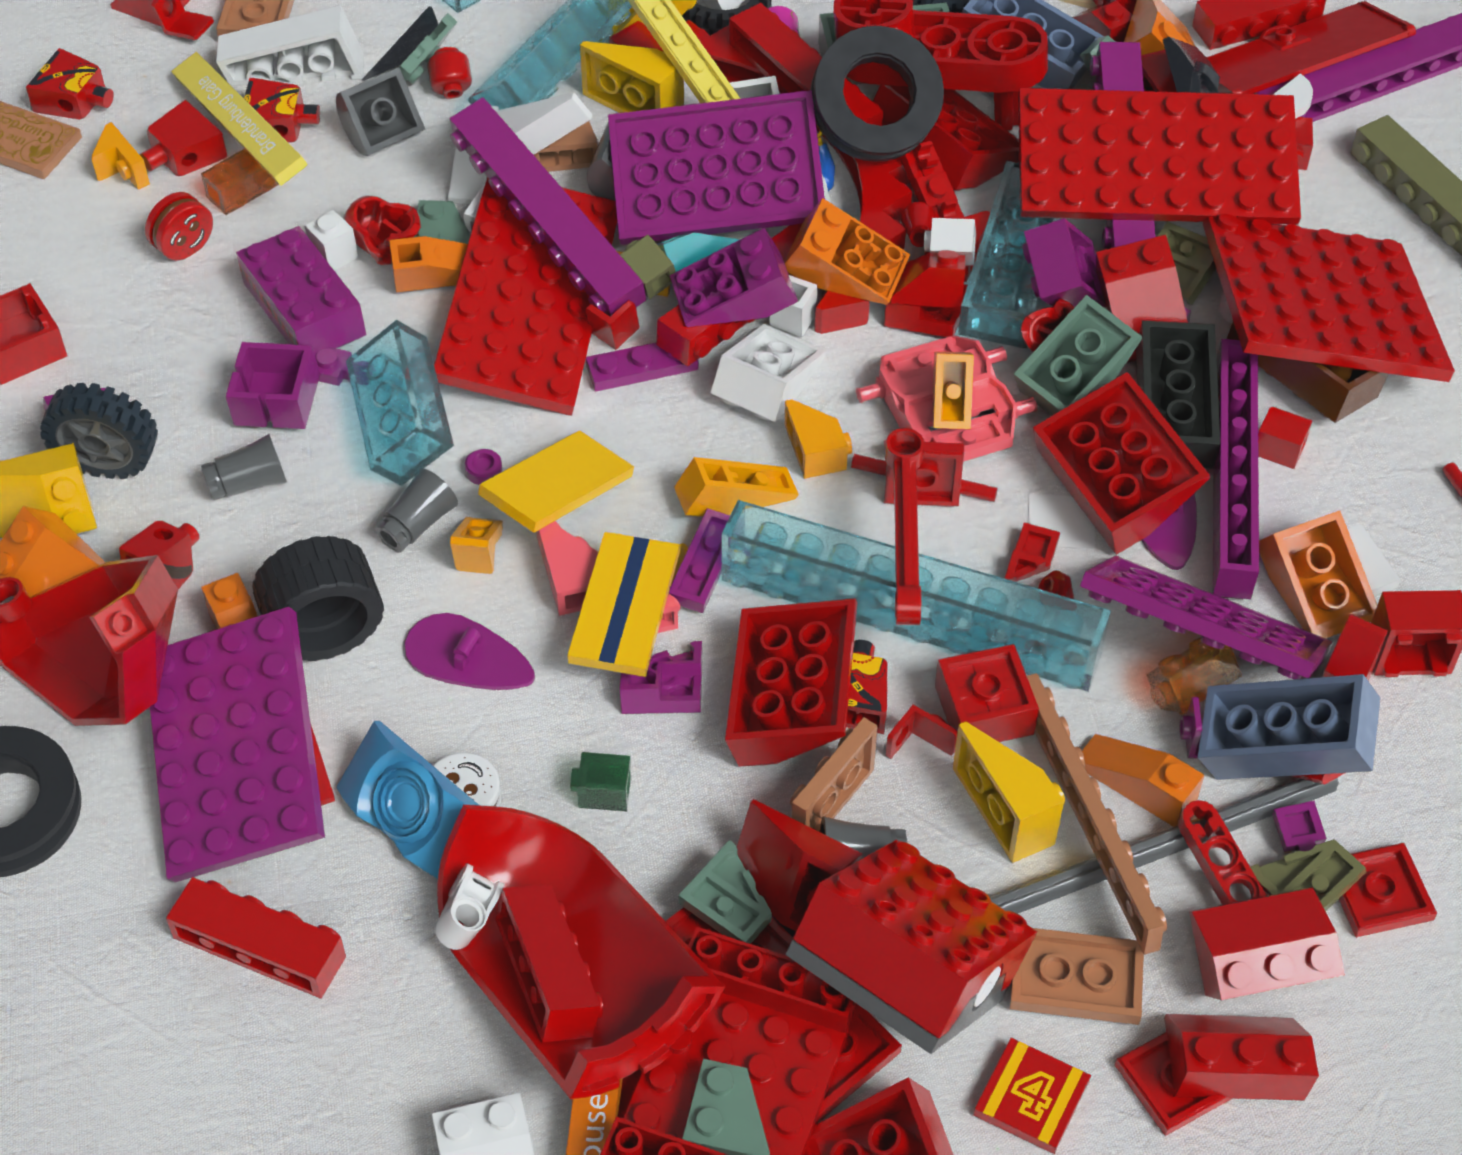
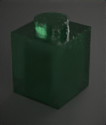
(602, 781)

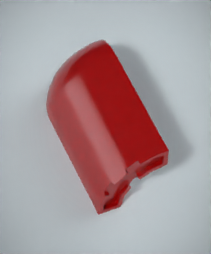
(636, 961)

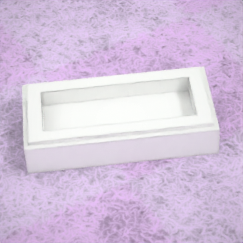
(1376, 567)

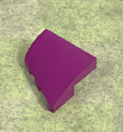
(670, 684)

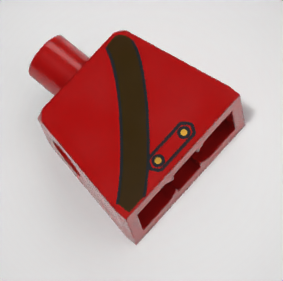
(169, 543)

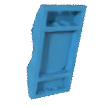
(402, 796)

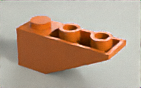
(426, 262)

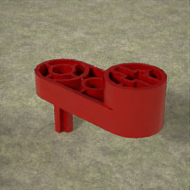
(970, 49)

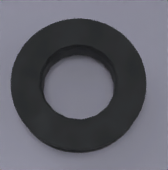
(903, 55)
(57, 805)

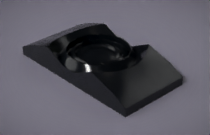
(1190, 68)

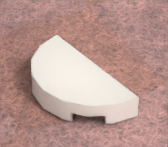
(1302, 92)

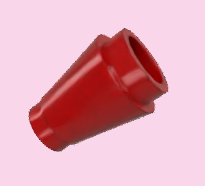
(916, 219)

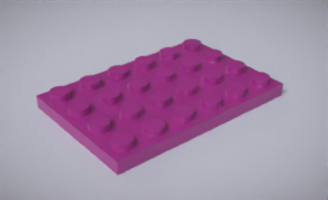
(715, 166)
(1209, 615)
(235, 747)

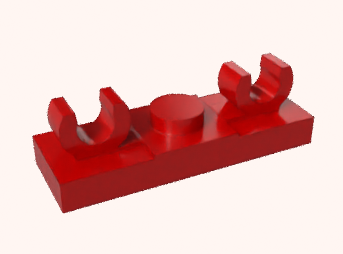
(931, 181)

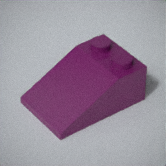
(1062, 263)

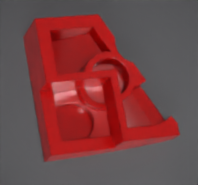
(924, 319)

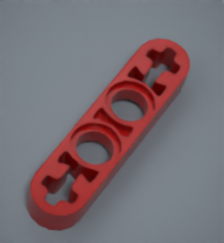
(1218, 876)

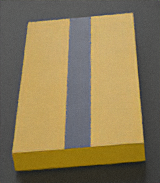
(624, 604)

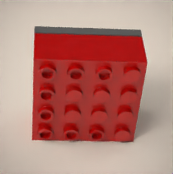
(911, 944)

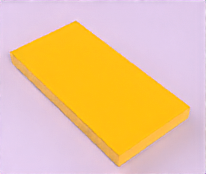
(555, 481)

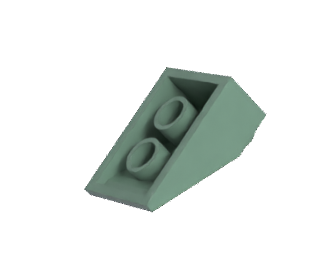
(1077, 357)

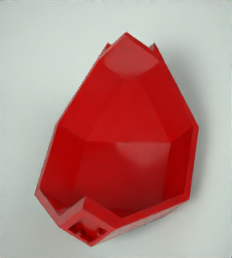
(95, 641)

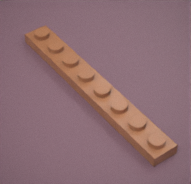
(1097, 822)

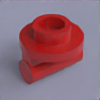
(1057, 583)

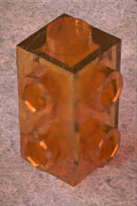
(236, 182)
(1190, 675)

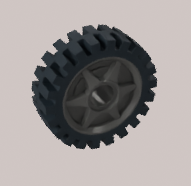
(105, 429)

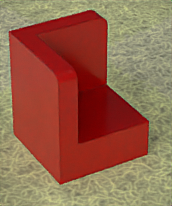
(613, 329)
(1283, 437)

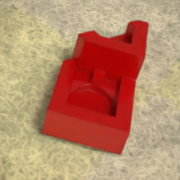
(1033, 552)

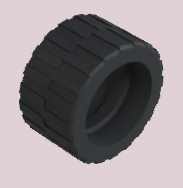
(327, 588)

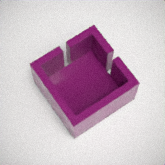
(273, 385)

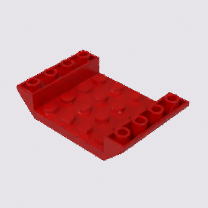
(769, 1020)

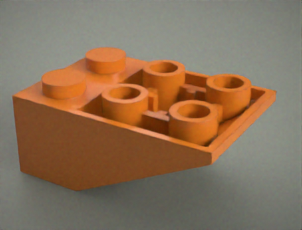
(845, 256)

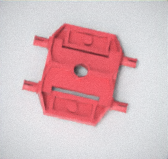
(907, 389)

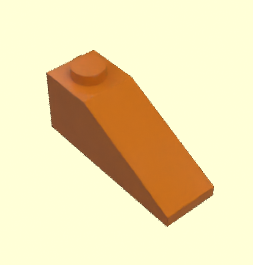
(1144, 776)

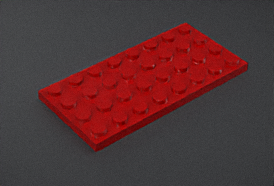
(1157, 155)
(515, 315)

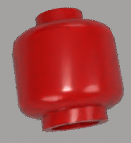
(449, 72)

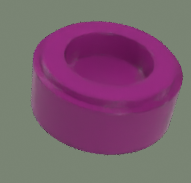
(482, 465)

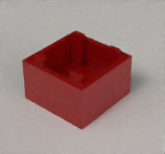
(26, 334)
(1421, 633)
(988, 693)

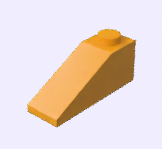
(722, 483)

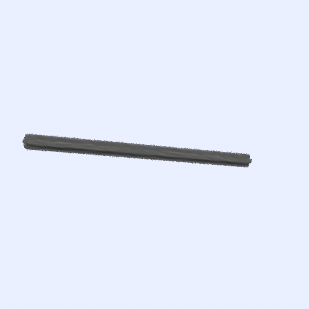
(1159, 845)

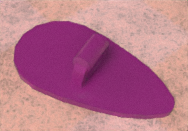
(1175, 537)
(466, 654)

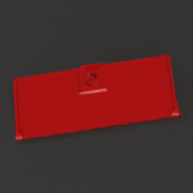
(1306, 47)

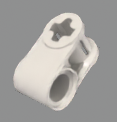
(471, 903)

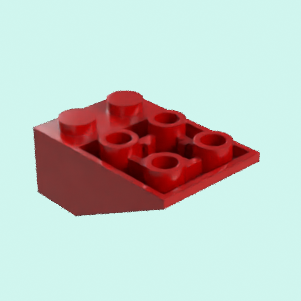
(788, 860)

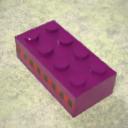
(301, 291)

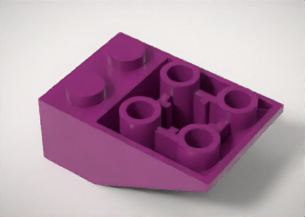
(735, 283)

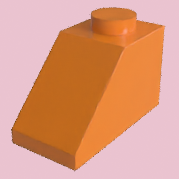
(228, 601)

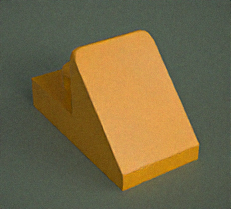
(116, 155)
(475, 544)

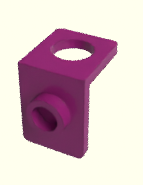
(1191, 728)

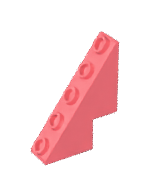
(569, 569)

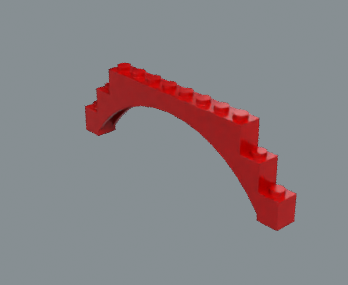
(879, 185)

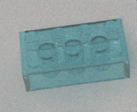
(399, 403)

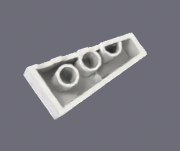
(293, 49)

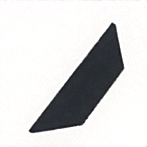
(406, 43)

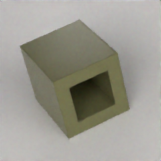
(649, 264)

